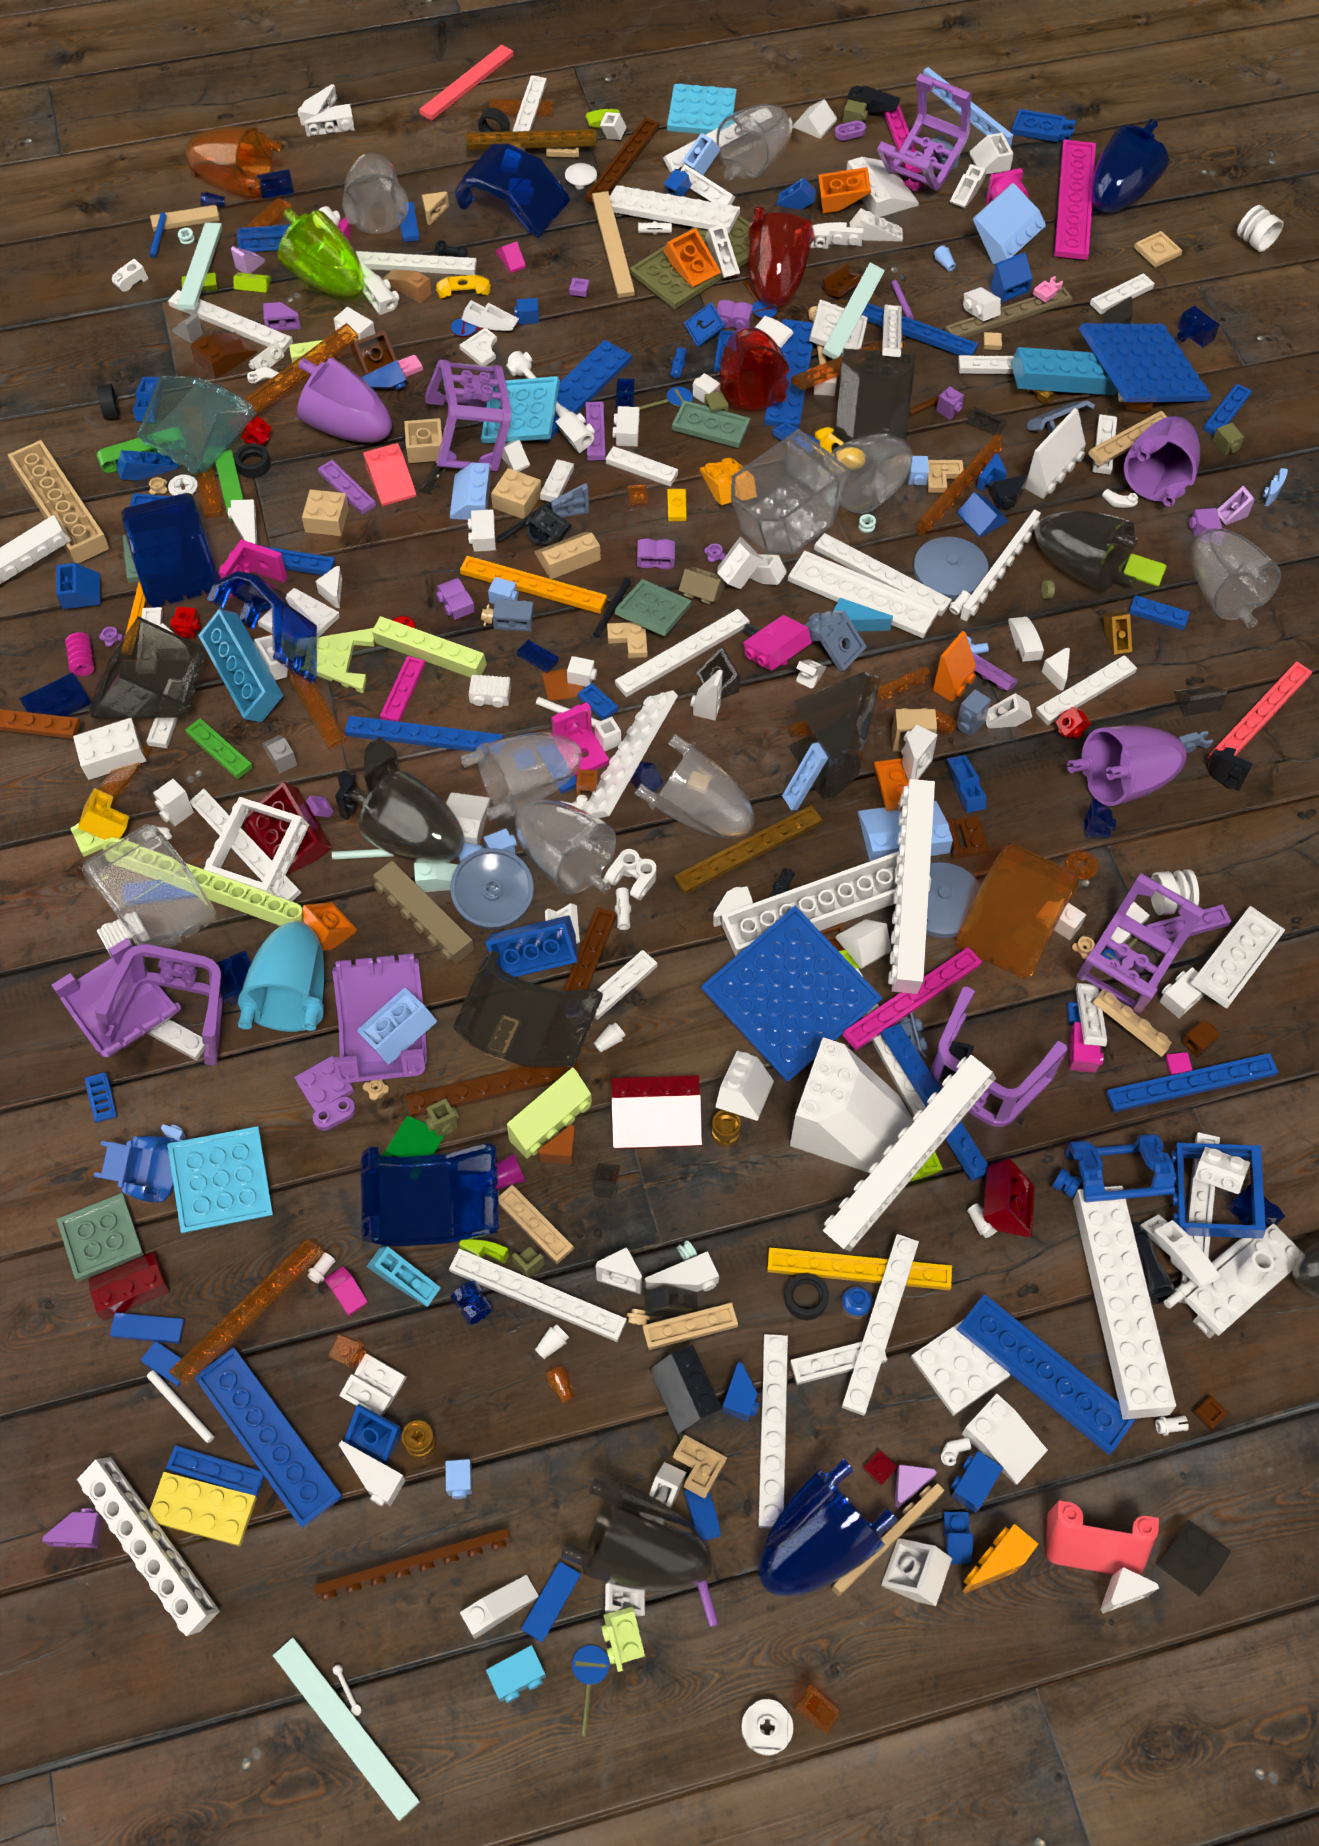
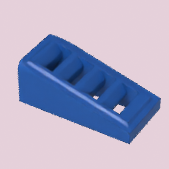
(96, 1084)

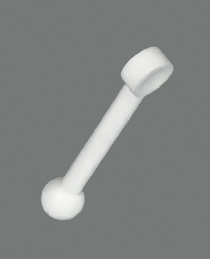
(356, 1709)

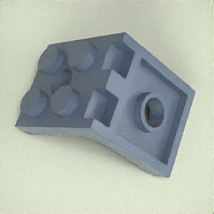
(831, 630)

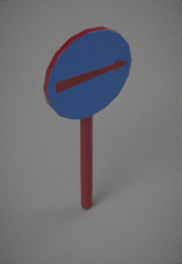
(464, 329)

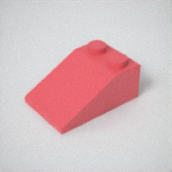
(389, 474)

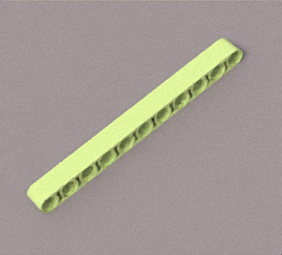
(241, 896)

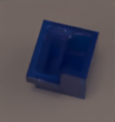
(233, 976)

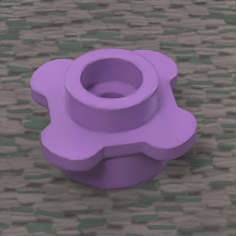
(714, 552)
(110, 636)

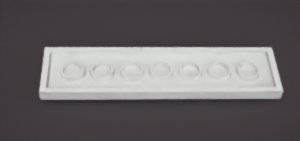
(673, 208)
(840, 582)
(629, 754)

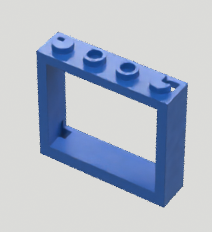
(1246, 1152)

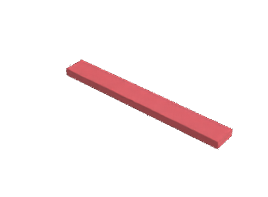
(466, 82)
(1265, 708)

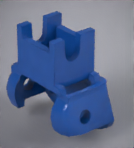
(142, 1163)

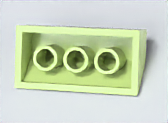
(549, 1113)

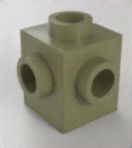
(441, 1118)

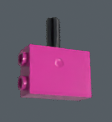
(775, 642)

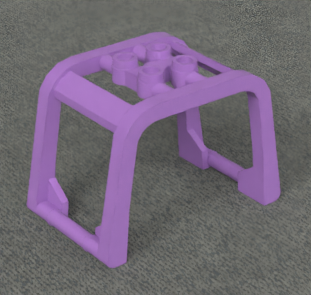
(927, 162)
(475, 394)
(1122, 971)
(109, 1022)
(1027, 1091)

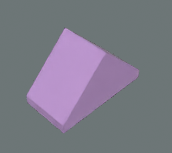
(246, 260)
(1236, 507)
(910, 1481)

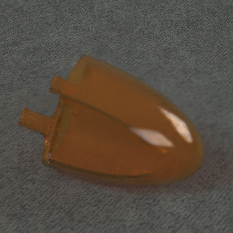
(232, 157)

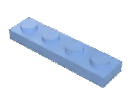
(805, 776)

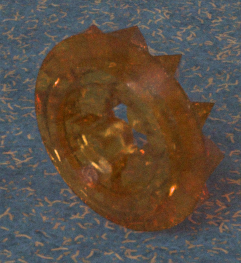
(1086, 871)

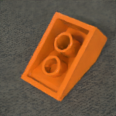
(843, 188)
(691, 258)
(955, 669)

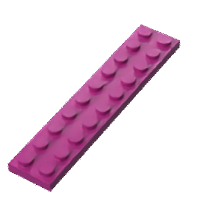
(1075, 200)

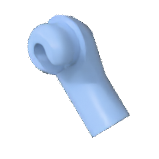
(978, 648)

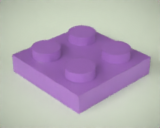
(321, 1084)

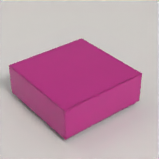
(1178, 1063)

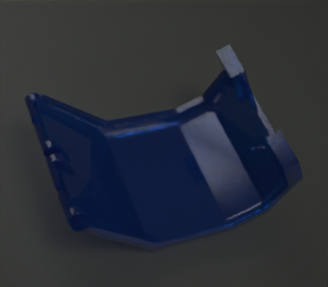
(519, 181)
(169, 549)
(292, 630)
(429, 1197)

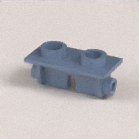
(913, 1028)

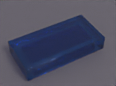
(537, 656)

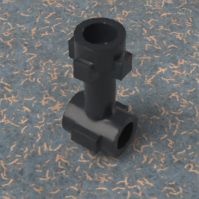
(442, 249)

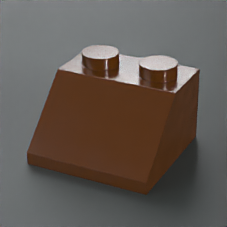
(373, 352)

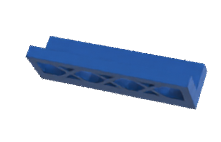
(261, 238)

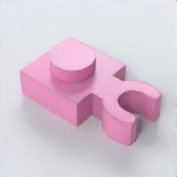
(1046, 290)

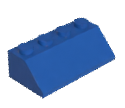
(535, 946)

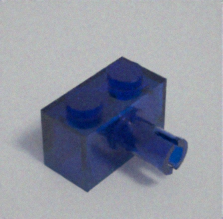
(1197, 326)

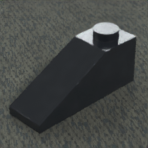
(876, 100)

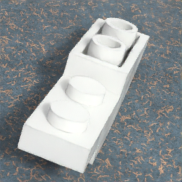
(836, 234)
(1182, 1249)

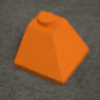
(328, 924)

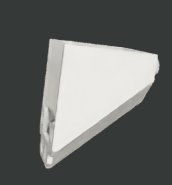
(847, 1110)

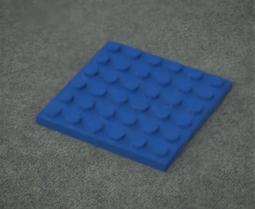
(1144, 362)
(790, 993)

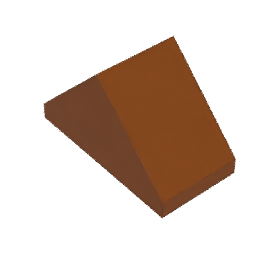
(560, 1148)

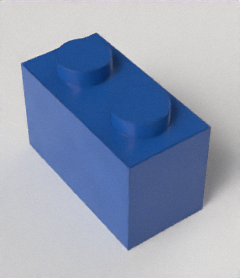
(976, 1482)

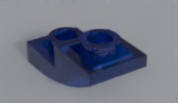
(625, 392)

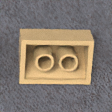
(569, 554)

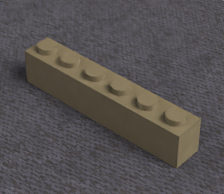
(423, 912)

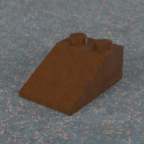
(221, 352)

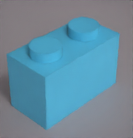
(516, 1674)

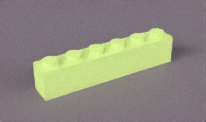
(428, 647)

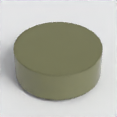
(1047, 589)

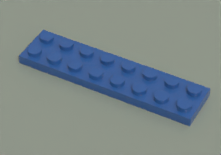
(798, 355)
(590, 378)
(1045, 1373)
(268, 1438)

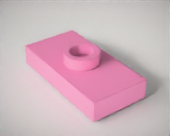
(410, 365)

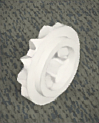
(189, 482)

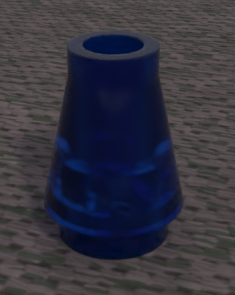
(210, 199)

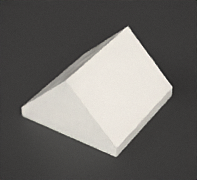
(816, 119)
(866, 942)
(620, 1271)
(1126, 1588)

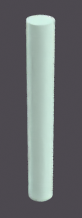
(360, 854)

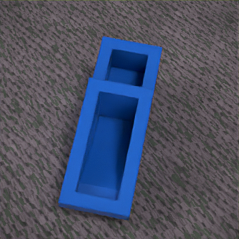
(143, 395)
(966, 783)

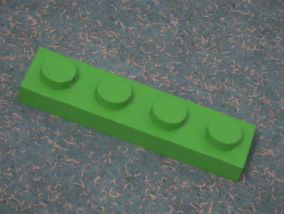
(219, 748)

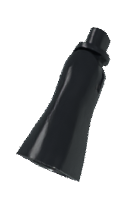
(1156, 1277)

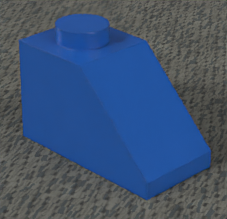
(797, 195)
(741, 1396)

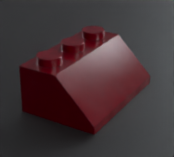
(1009, 1199)
(128, 1286)

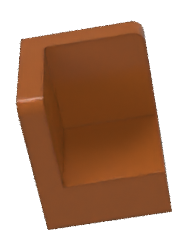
(586, 781)

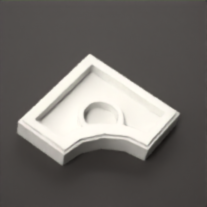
(480, 347)

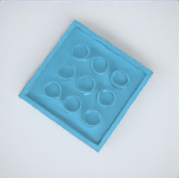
(699, 108)
(531, 410)
(219, 1179)

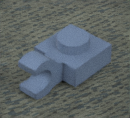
(1193, 740)

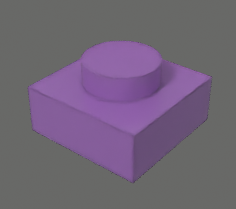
(579, 287)
(319, 806)

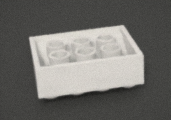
(887, 188)
(1056, 456)

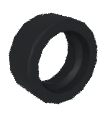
(494, 114)
(108, 401)
(250, 450)
(809, 1279)

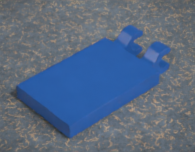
(1042, 126)

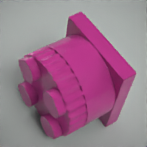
(1000, 181)

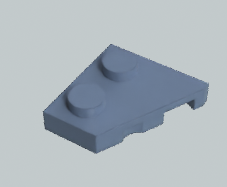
(572, 502)

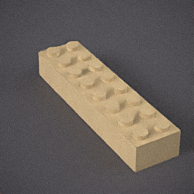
(57, 497)

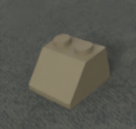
(702, 584)

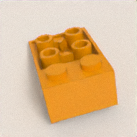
(719, 478)
(1010, 1553)

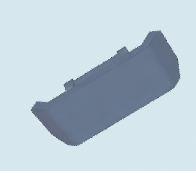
(1037, 423)

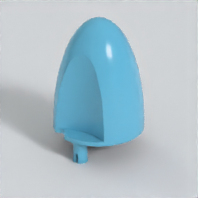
(285, 981)

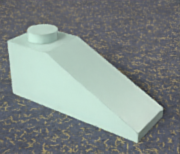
(434, 876)

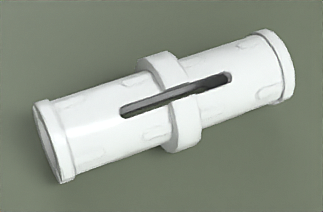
(654, 228)
(623, 909)

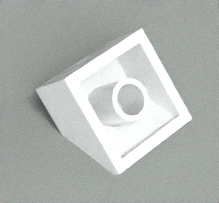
(739, 564)
(918, 751)
(917, 1571)

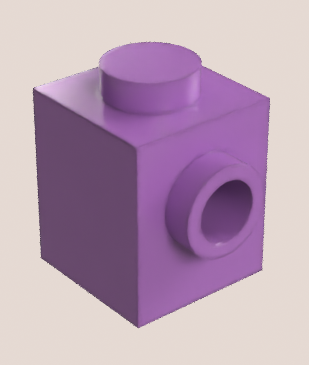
(950, 403)

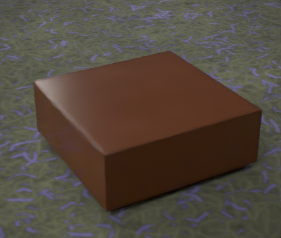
(1210, 1412)

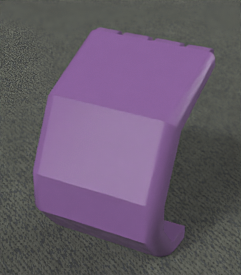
(359, 995)
(145, 1013)

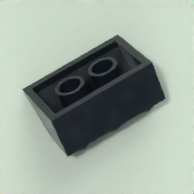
(686, 1390)

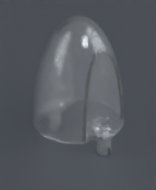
(753, 139)
(374, 194)
(878, 470)
(1233, 574)
(524, 769)
(702, 796)
(566, 844)

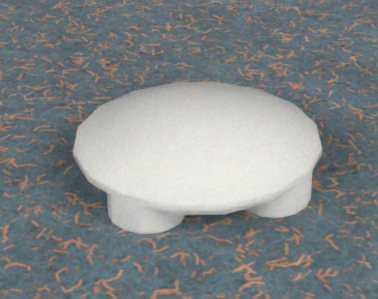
(581, 175)

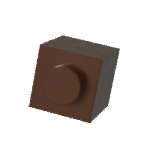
(1201, 1038)

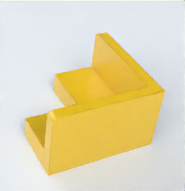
(100, 818)

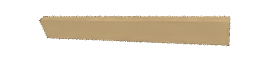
(613, 244)

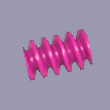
(79, 654)

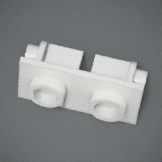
(268, 357)

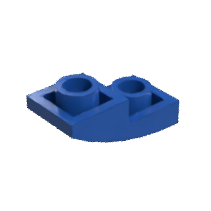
(703, 1515)

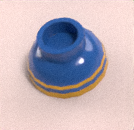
(856, 1302)

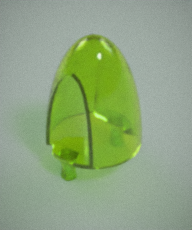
(320, 254)

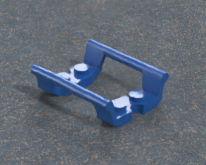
(1091, 1168)

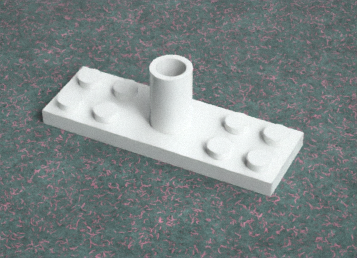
(1245, 1280)

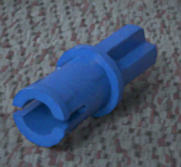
(678, 362)

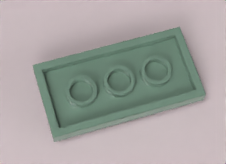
(709, 425)

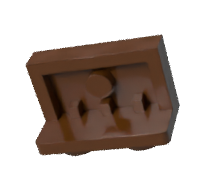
(840, 281)

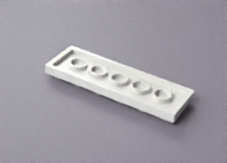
(1238, 957)

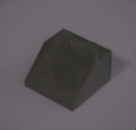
(379, 762)
(1193, 1557)

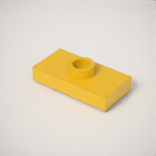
(676, 504)

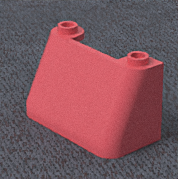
(1094, 1548)

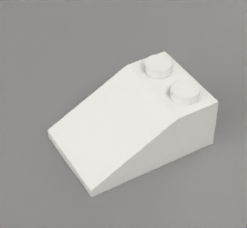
(471, 814)
(1005, 1439)

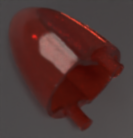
(778, 254)
(753, 370)

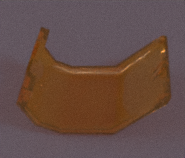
(1017, 909)

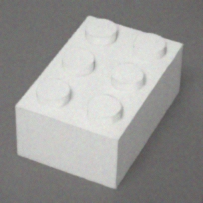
(109, 748)

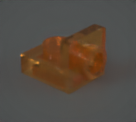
(347, 1351)

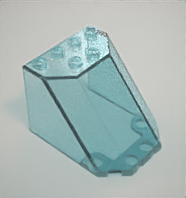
(193, 420)

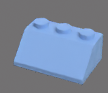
(470, 490)
(397, 1025)

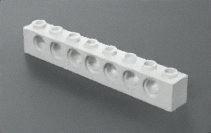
(159, 1550)

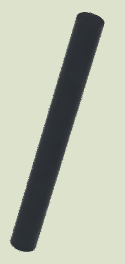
(519, 525)
(611, 608)

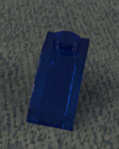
(1098, 821)

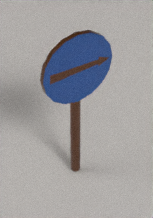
(759, 308)

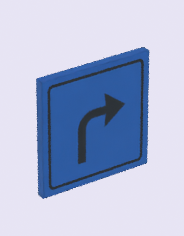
(704, 324)

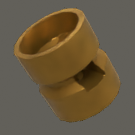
(726, 1128)
(418, 1439)

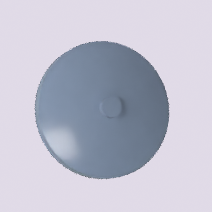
(950, 566)
(492, 888)
(949, 899)

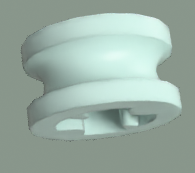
(189, 237)
(862, 523)
(687, 1251)

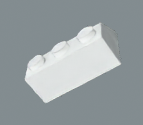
(745, 1086)

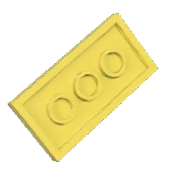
(202, 1509)

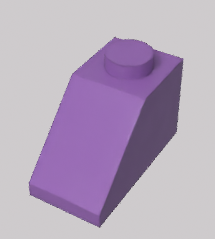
(280, 317)
(1204, 519)
(76, 1530)

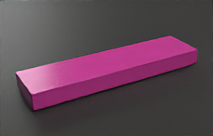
(403, 689)

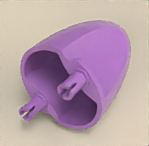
(342, 403)
(1164, 460)
(1129, 762)

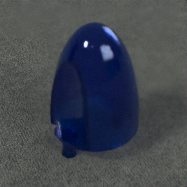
(1128, 167)
(819, 1537)

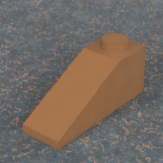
(410, 283)

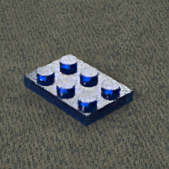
(57, 698)

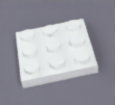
(825, 321)
(318, 612)
(958, 1369)

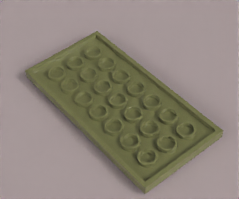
(669, 285)

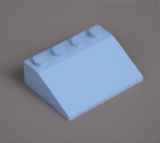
(1008, 223)
(882, 827)

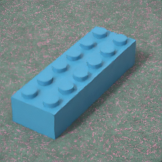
(1061, 371)
(240, 665)

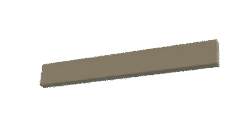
(1009, 314)

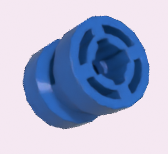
(1067, 1183)

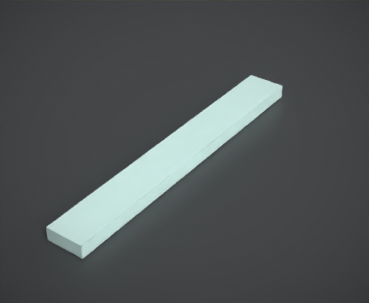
(199, 266)
(853, 311)
(346, 1729)

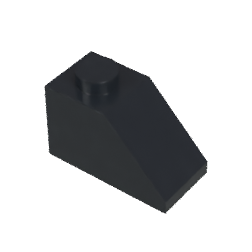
(1008, 491)

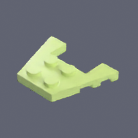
(335, 655)

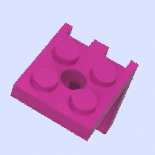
(254, 558)
(577, 725)

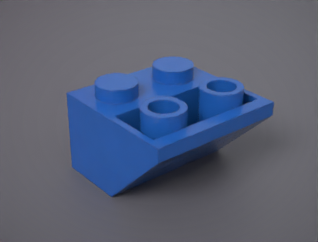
(1011, 277)
(77, 586)

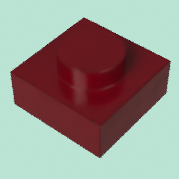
(880, 1468)

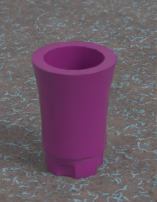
(509, 1172)

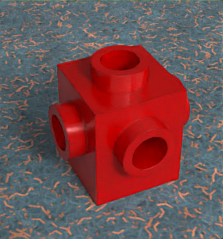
(256, 431)
(185, 622)
(1072, 723)

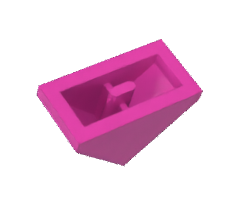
(511, 257)
(346, 1290)

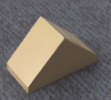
(434, 205)

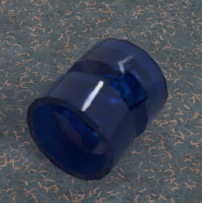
(470, 1300)

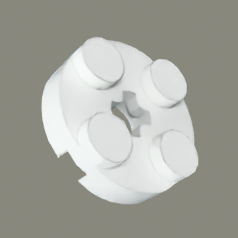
(779, 1718)

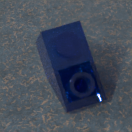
(647, 775)
(1242, 1209)

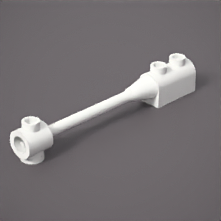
(374, 287)
(569, 423)

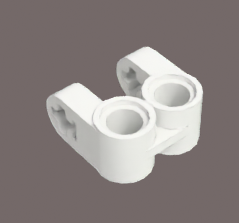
(636, 869)

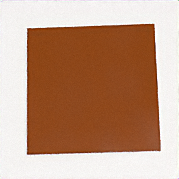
(558, 687)

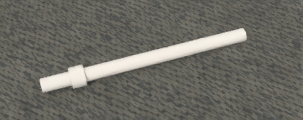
(1184, 1290)

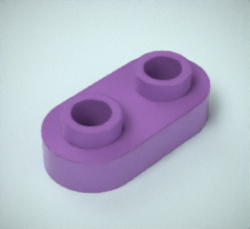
(850, 130)
(334, 1114)

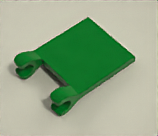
(413, 1140)

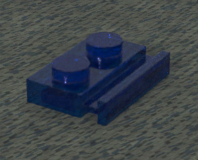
(275, 184)

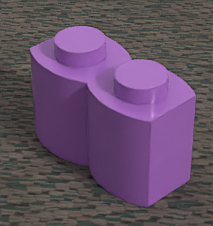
(735, 314)
(656, 553)
(455, 599)

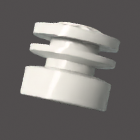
(1260, 228)
(1180, 882)

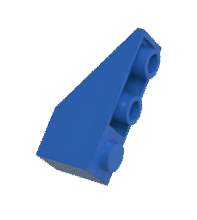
(142, 465)

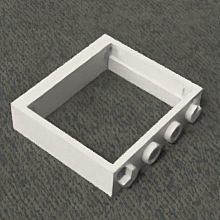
(283, 856)

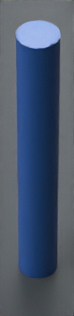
(158, 233)

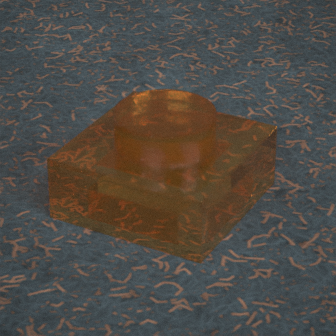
(637, 494)

